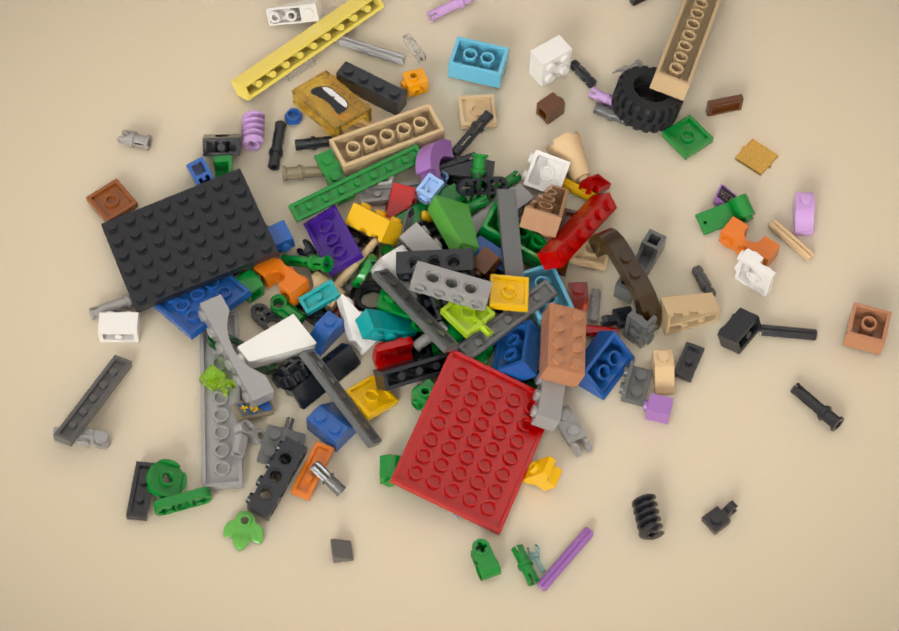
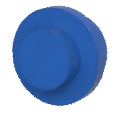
(293, 116)

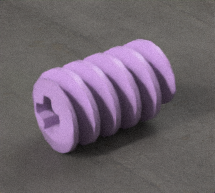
(252, 130)

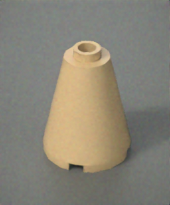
(570, 148)

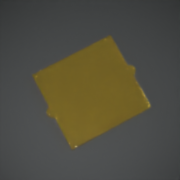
(756, 157)

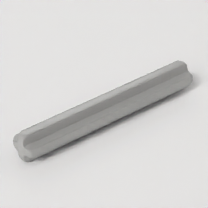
(372, 50)

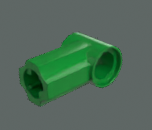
(286, 310)

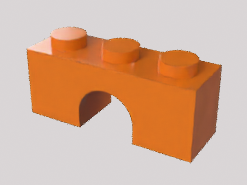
(734, 236)
(291, 283)

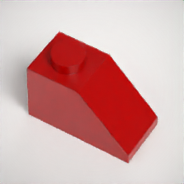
(400, 198)

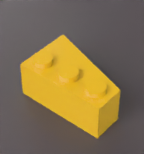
(375, 223)

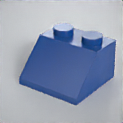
(330, 425)

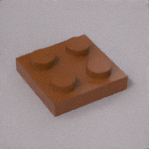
(112, 201)

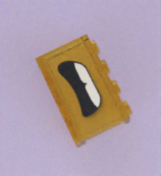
(330, 103)

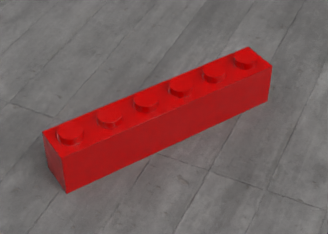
(576, 231)

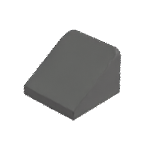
(341, 550)

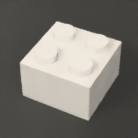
(550, 60)

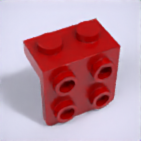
(392, 352)

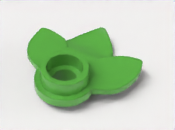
(243, 533)

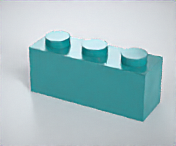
(383, 326)

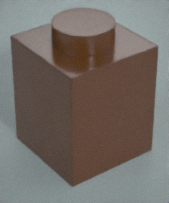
(550, 108)
(486, 263)

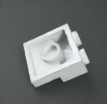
(545, 171)
(753, 273)

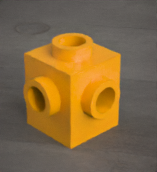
(414, 82)

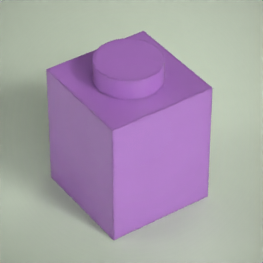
(658, 408)

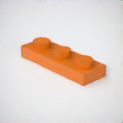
(308, 480)

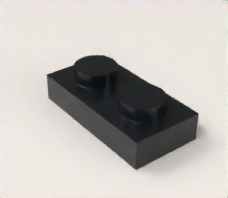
(688, 361)

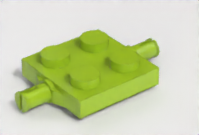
(468, 320)

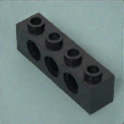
(445, 257)
(265, 507)

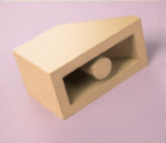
(663, 371)

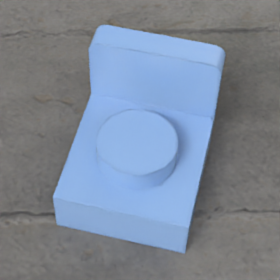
(429, 188)

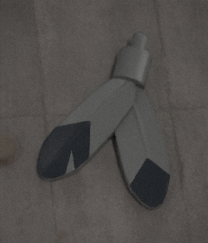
(408, 221)

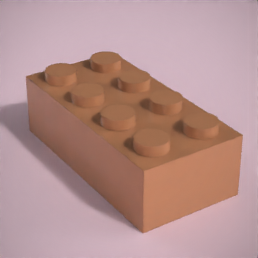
(562, 345)

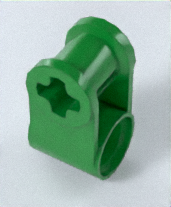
(485, 563)

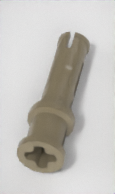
(300, 172)

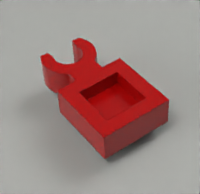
(594, 183)

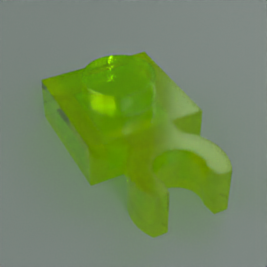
(215, 379)

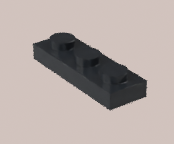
(139, 496)

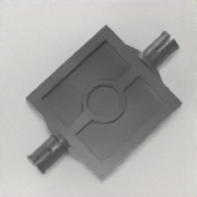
(271, 439)

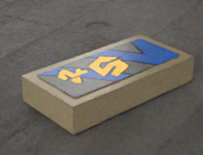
(245, 412)

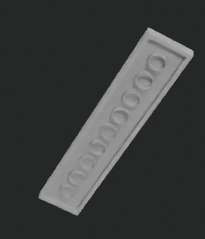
(217, 420)

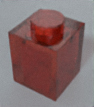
(578, 294)

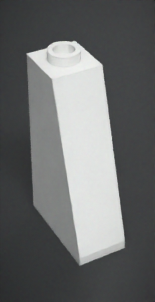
(276, 343)

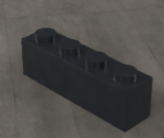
(372, 88)
(409, 371)

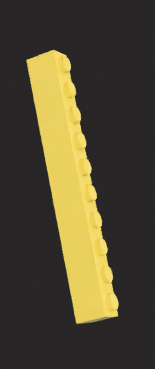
(304, 47)

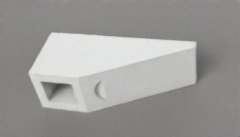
(295, 12)
(349, 314)

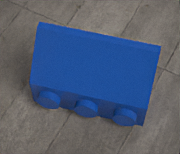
(519, 352)
(605, 363)

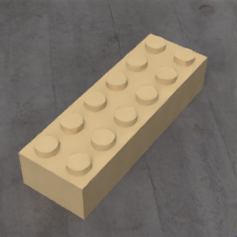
(385, 138)

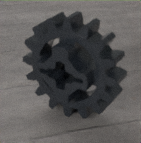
(290, 373)

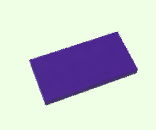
(333, 239)

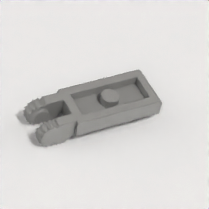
(572, 431)
(91, 437)

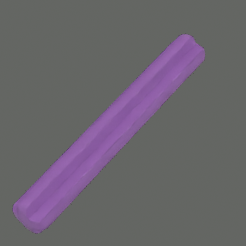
(565, 558)

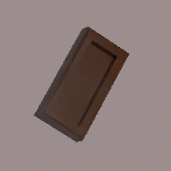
(724, 105)

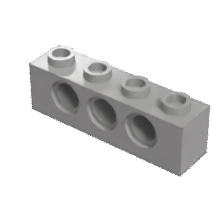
(450, 286)

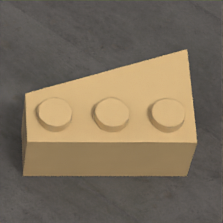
(688, 312)

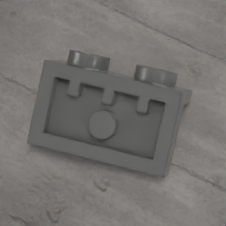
(639, 330)
(636, 384)

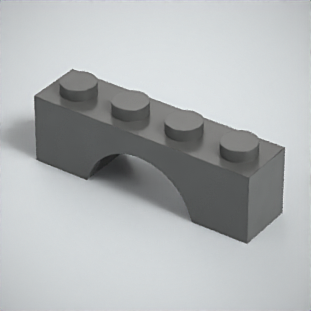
(647, 255)

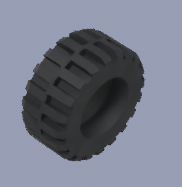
(639, 112)

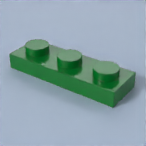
(330, 169)

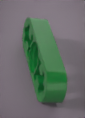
(182, 501)

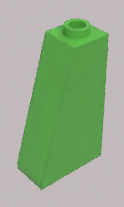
(453, 222)

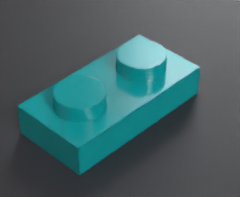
(319, 297)

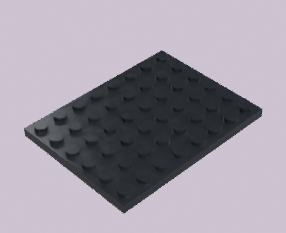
(189, 240)

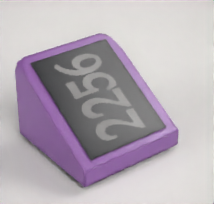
(723, 195)

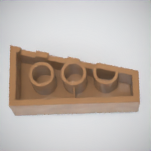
(546, 212)

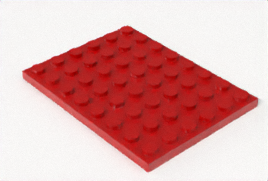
(471, 443)

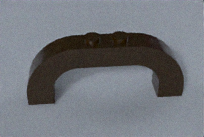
(630, 271)

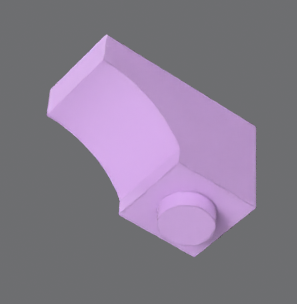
(803, 213)

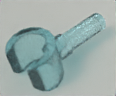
(535, 556)

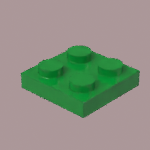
(687, 137)

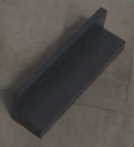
(339, 361)

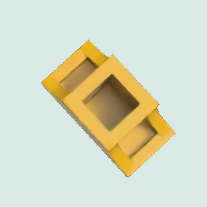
(543, 473)

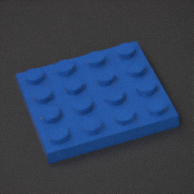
(184, 309)

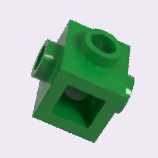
(420, 394)

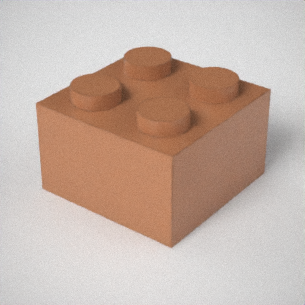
(867, 328)

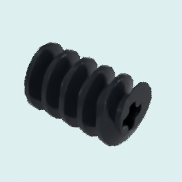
(646, 517)

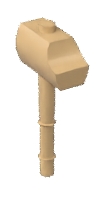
(319, 279)

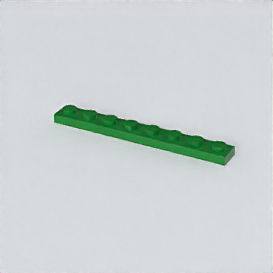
(354, 184)

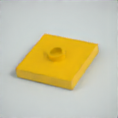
(509, 293)
(370, 399)

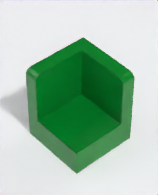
(222, 165)

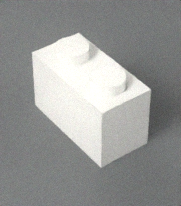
(119, 326)

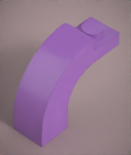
(431, 155)

